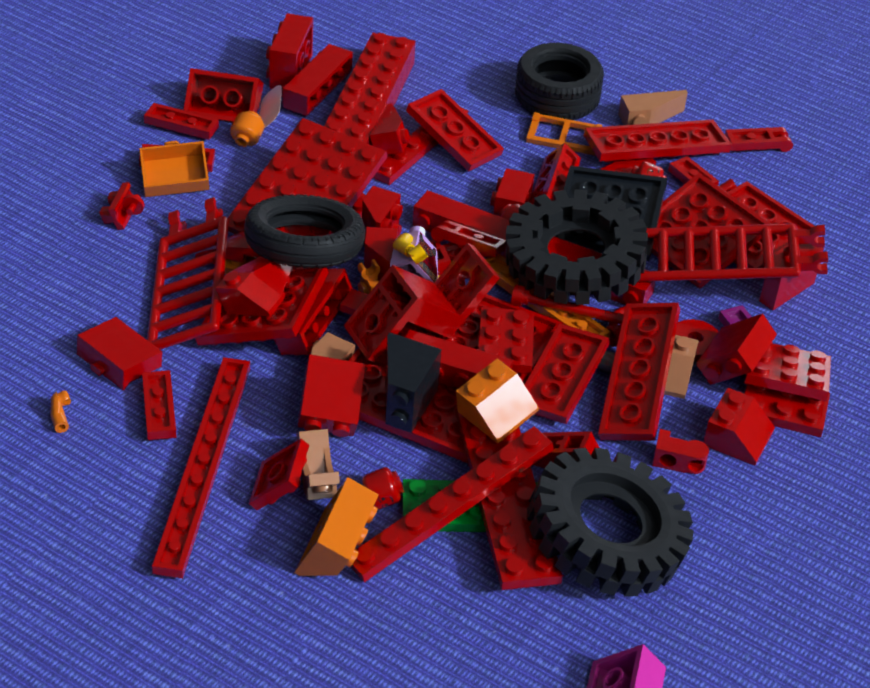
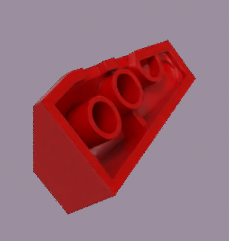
(254, 288)

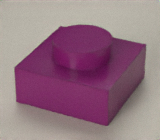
(733, 315)

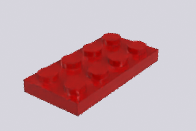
(455, 129)
(565, 371)

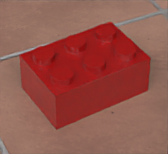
(289, 49)

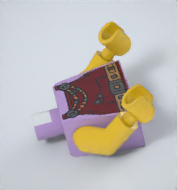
(415, 254)

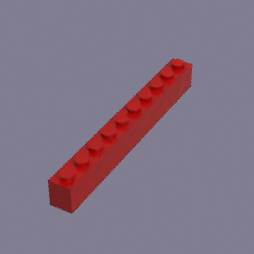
(435, 208)

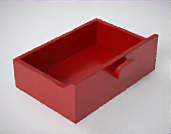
(780, 290)
(118, 352)

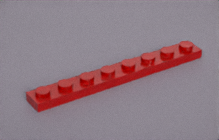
(450, 503)

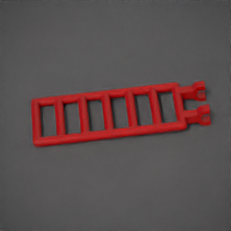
(179, 233)
(795, 237)

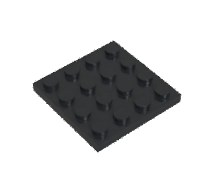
(638, 191)

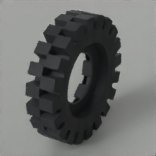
(538, 223)
(631, 565)

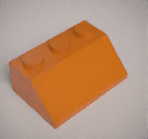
(339, 531)

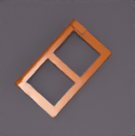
(566, 123)

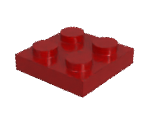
(279, 474)

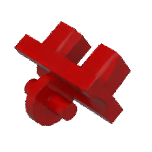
(122, 206)

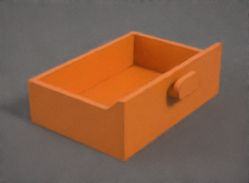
(174, 168)

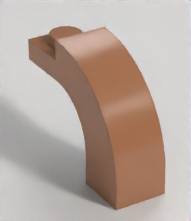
(318, 474)

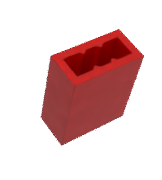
(736, 349)
(331, 395)

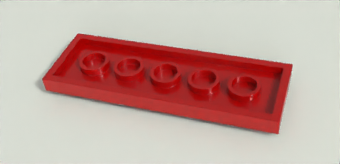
(657, 140)
(639, 372)

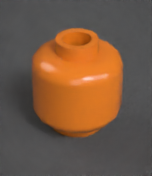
(247, 128)

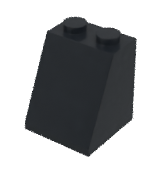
(409, 380)

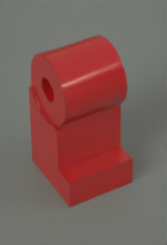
(680, 454)

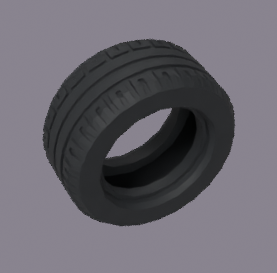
(559, 81)

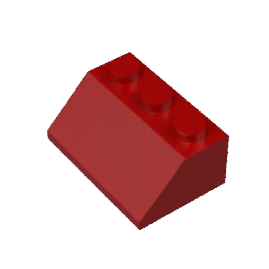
(222, 94)

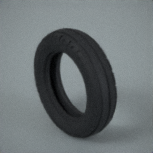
(299, 249)

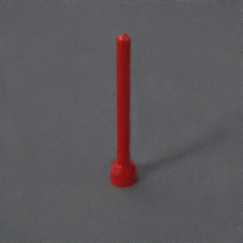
(523, 297)

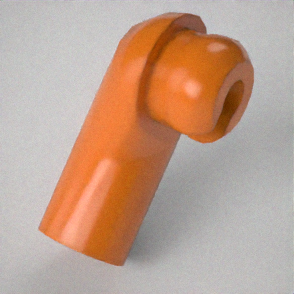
(57, 412)

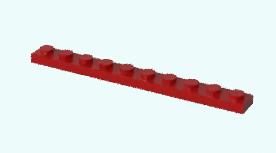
(201, 469)

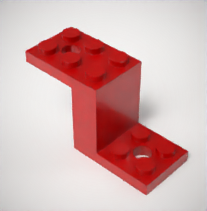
(413, 299)

